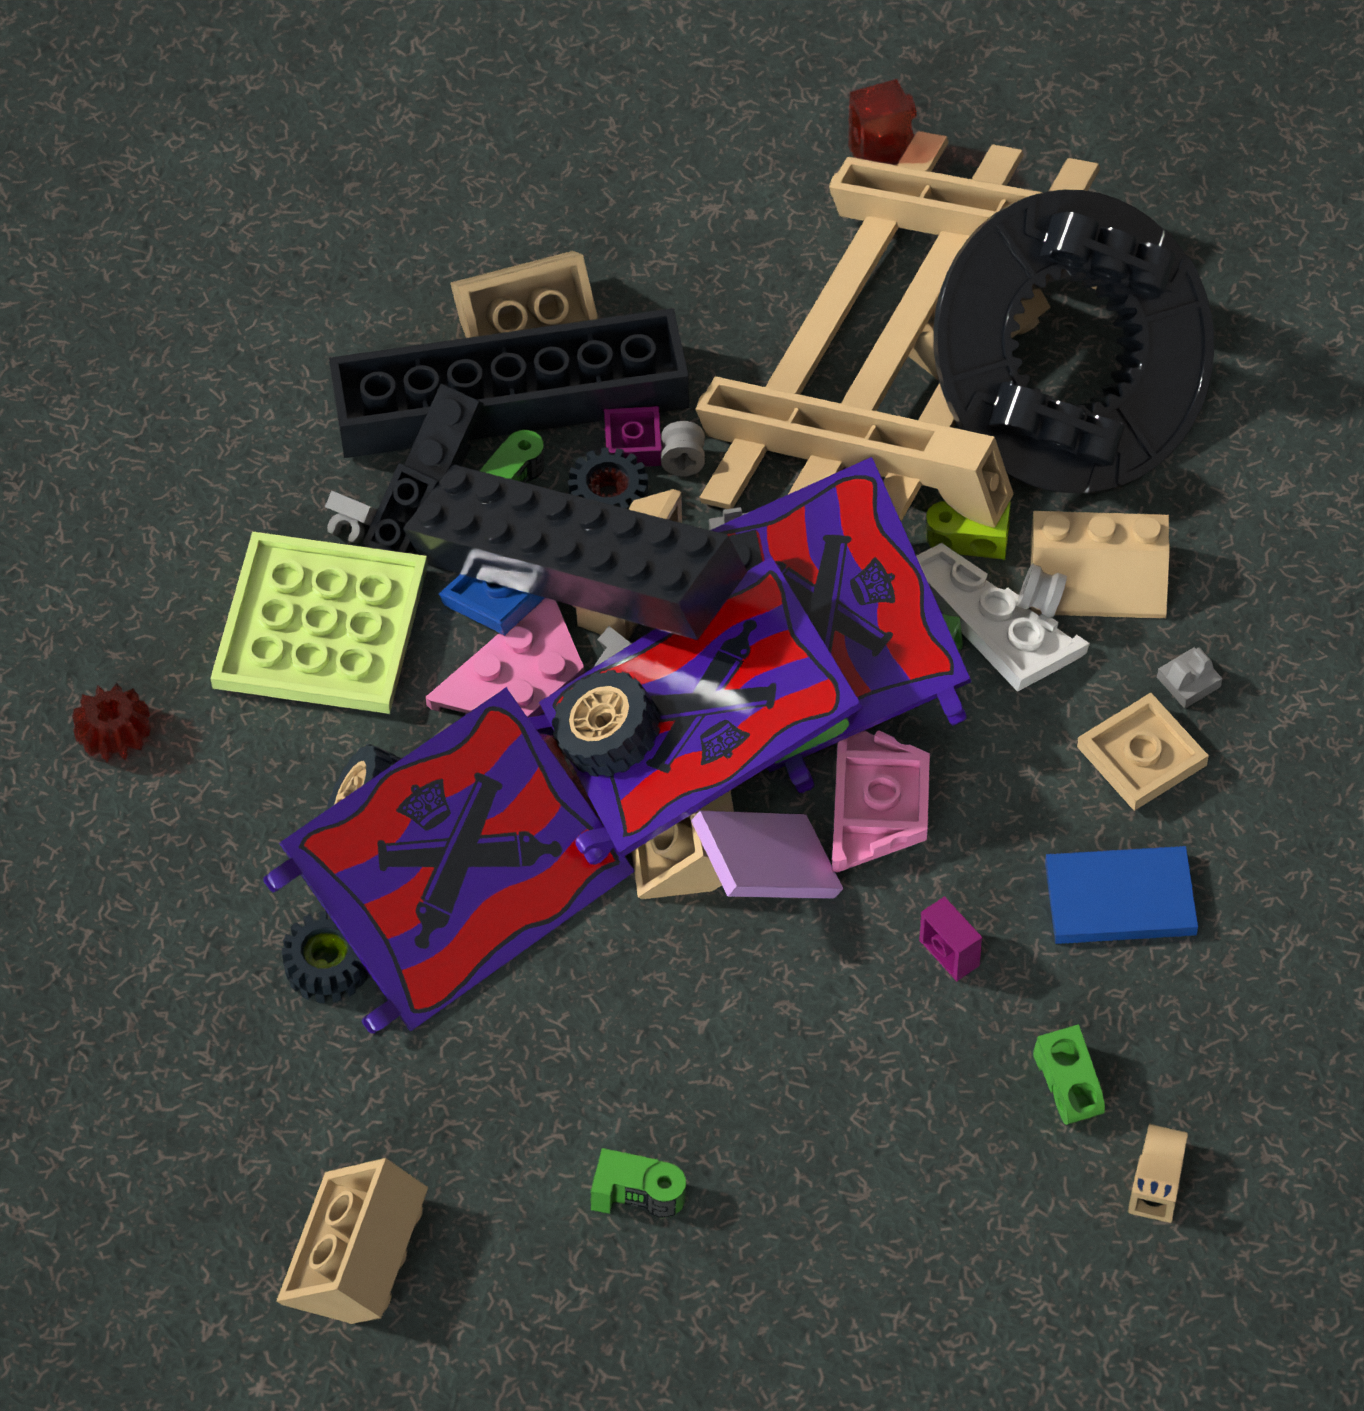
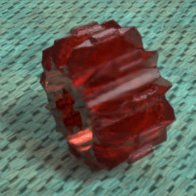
(111, 722)

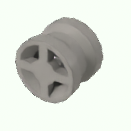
(682, 448)
(1042, 590)

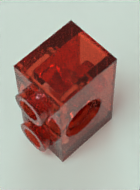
(880, 122)

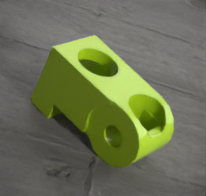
(964, 535)

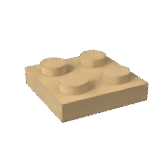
(1142, 751)

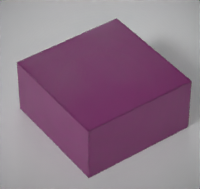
(634, 432)
(950, 938)

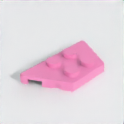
(529, 661)
(878, 798)

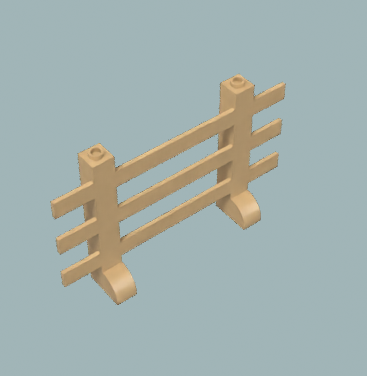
(838, 435)

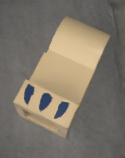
(1158, 1173)

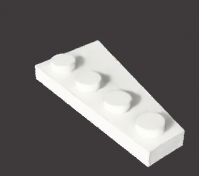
(1005, 634)

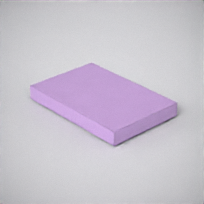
(766, 855)

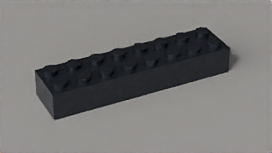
(521, 376)
(577, 551)

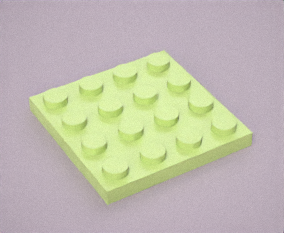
(320, 622)

